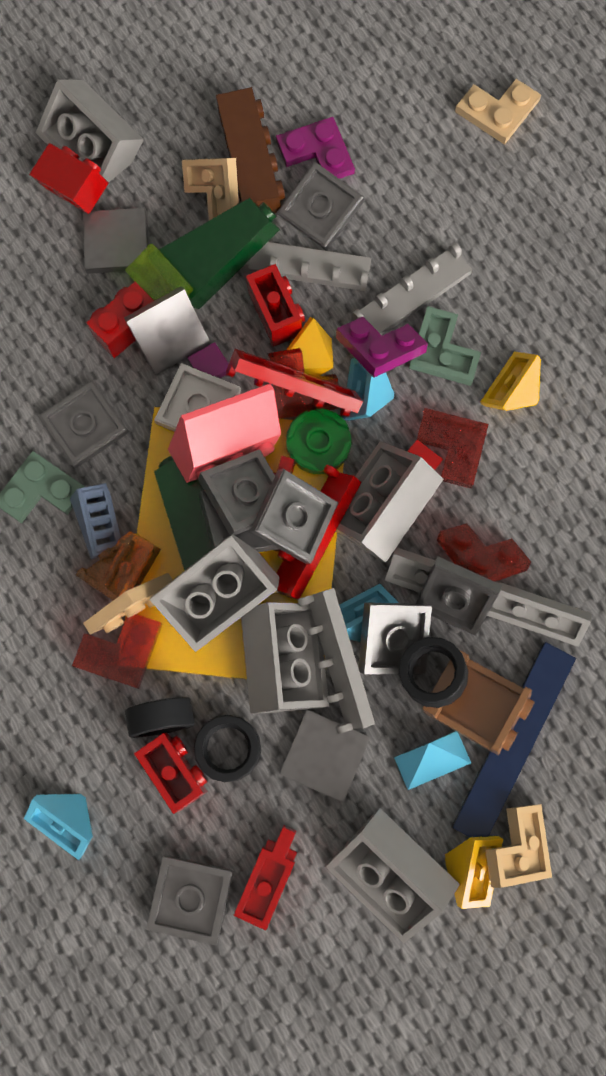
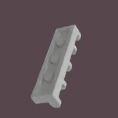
(313, 265)
(415, 290)
(339, 660)

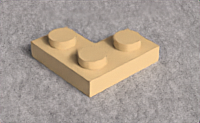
(501, 116)
(216, 178)
(126, 604)
(527, 855)

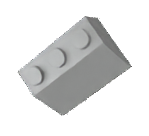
(88, 127)
(388, 500)
(216, 591)
(283, 659)
(393, 876)

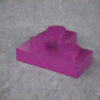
(318, 141)
(380, 352)

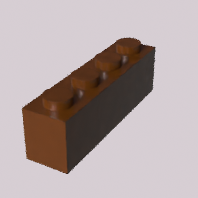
(248, 144)

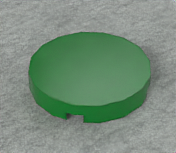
(318, 440)

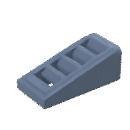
(105, 507)

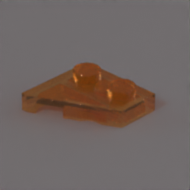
(121, 566)

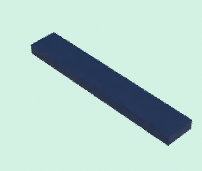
(500, 772)

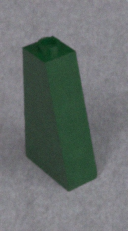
(220, 248)
(183, 512)

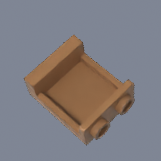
(486, 707)

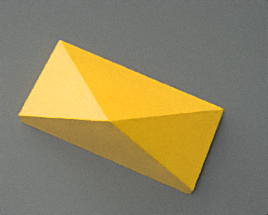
(315, 347)
(516, 383)
(470, 869)

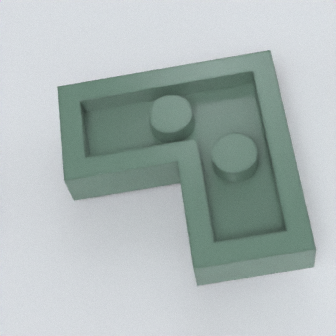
(441, 357)
(35, 480)

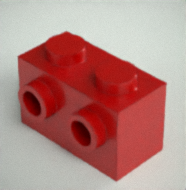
(69, 177)
(274, 304)
(108, 322)
(171, 772)

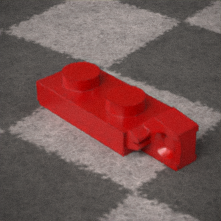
(267, 880)

